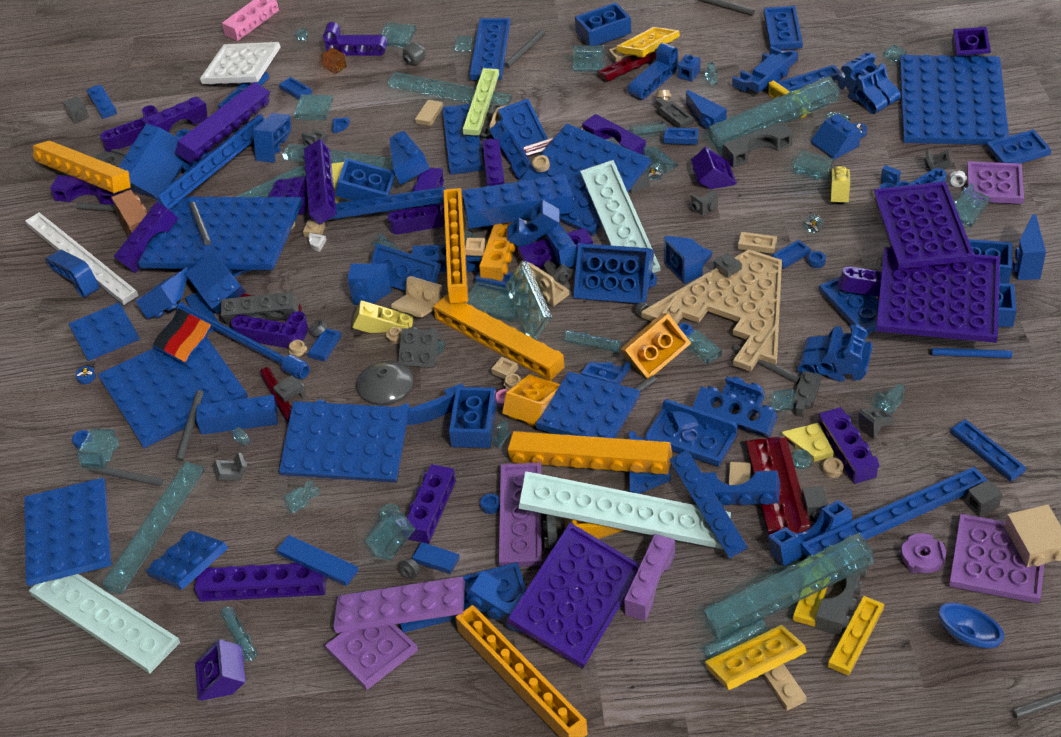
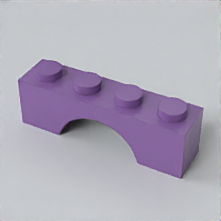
(643, 588)

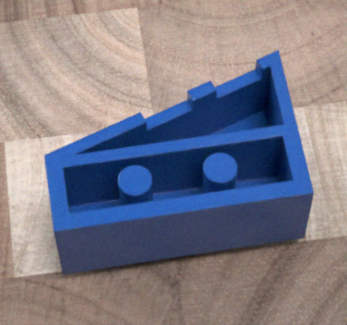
(270, 135)
(406, 157)

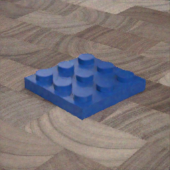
(103, 331)
(186, 559)

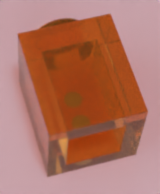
(333, 60)

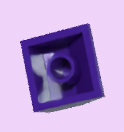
(970, 41)
(712, 170)
(220, 671)

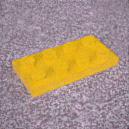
(647, 41)
(755, 657)

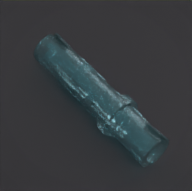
(585, 339)
(240, 635)
(742, 635)

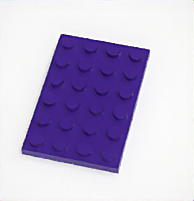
(922, 225)
(575, 595)

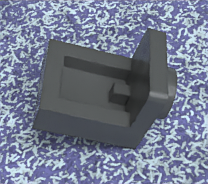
(309, 138)
(942, 160)
(704, 204)
(727, 264)
(559, 274)
(289, 388)
(230, 468)

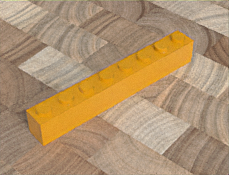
(81, 166)
(455, 246)
(500, 337)
(590, 452)
(521, 674)

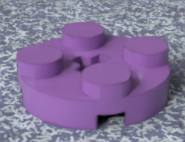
(923, 564)

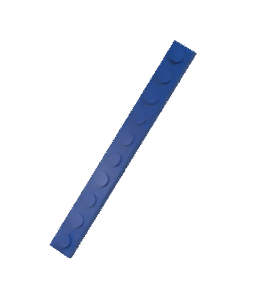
(208, 165)
(899, 511)

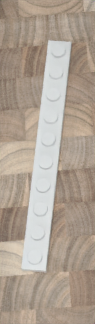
(59, 240)

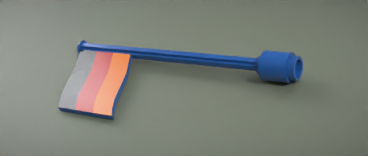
(190, 329)

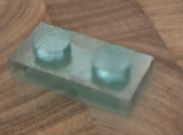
(703, 347)

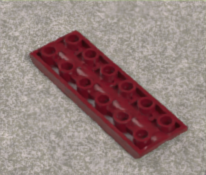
(775, 455)

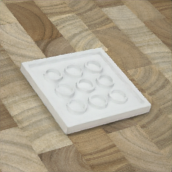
(240, 63)

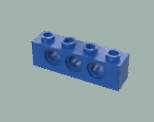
(438, 254)
(761, 426)

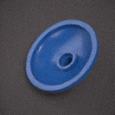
(970, 626)

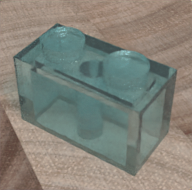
(98, 448)
(390, 535)

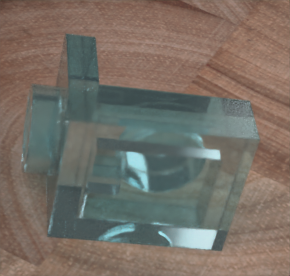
(892, 400)

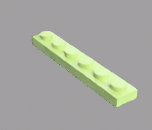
(481, 102)

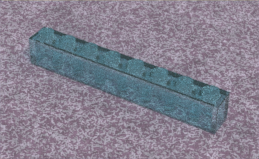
(779, 109)
(789, 586)

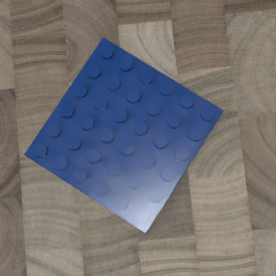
(579, 150)
(159, 390)

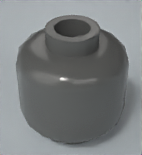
(414, 53)

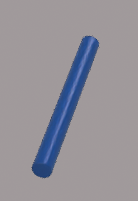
(972, 352)

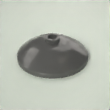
(385, 383)

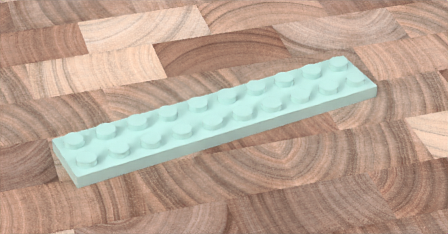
(616, 509)

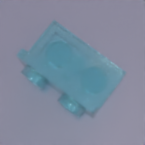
(588, 58)
(813, 164)
(971, 205)

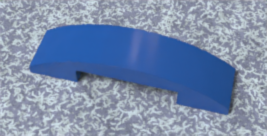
(512, 148)
(432, 409)

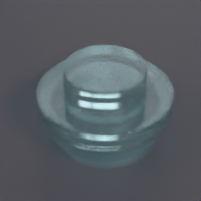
(802, 459)

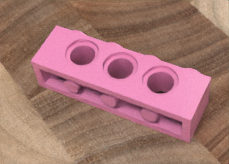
(249, 18)

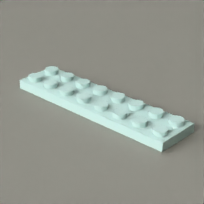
(615, 208)
(107, 620)

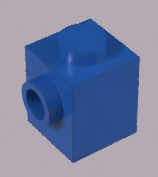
(689, 67)

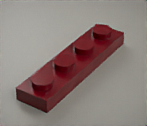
(624, 65)

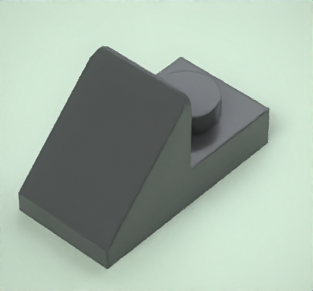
(873, 419)

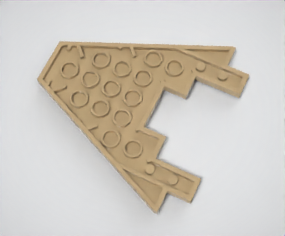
(745, 297)

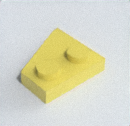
(810, 439)

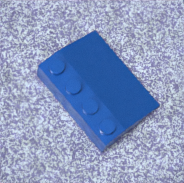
(152, 161)
(613, 273)

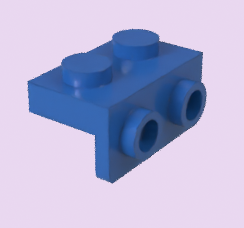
(744, 390)

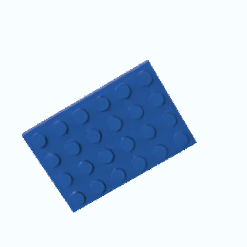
(344, 441)
(66, 531)

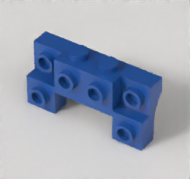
(773, 67)

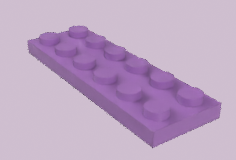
(519, 528)
(399, 604)

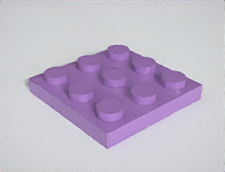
(997, 180)
(371, 652)

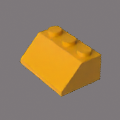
(655, 345)

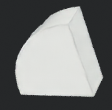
(316, 241)

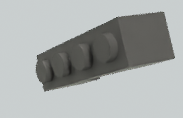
(774, 136)
(834, 612)

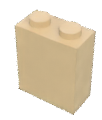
(1035, 535)

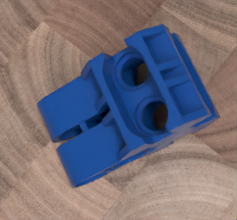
(868, 83)
(837, 354)

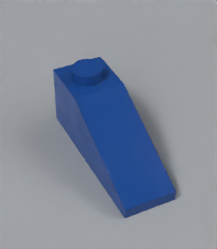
(705, 110)

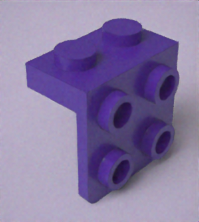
(291, 188)

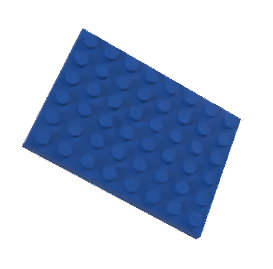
(952, 99)
(242, 232)

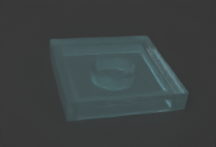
(398, 34)
(314, 107)
(648, 127)

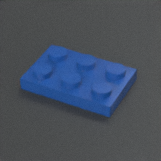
(523, 122)
(1019, 148)

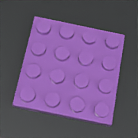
(990, 563)

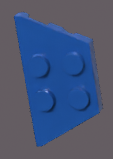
(642, 481)

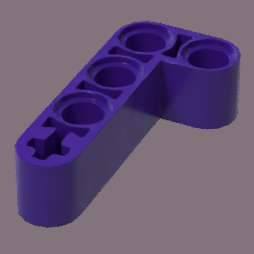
(353, 44)
(127, 133)
(417, 219)
(860, 281)
(272, 332)

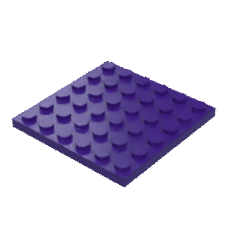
(941, 299)

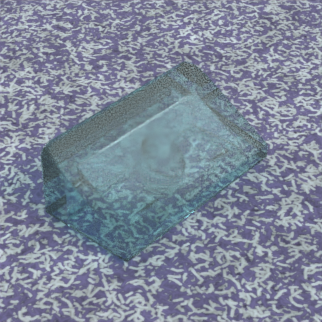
(660, 158)

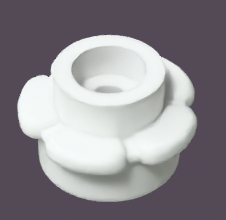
(955, 182)

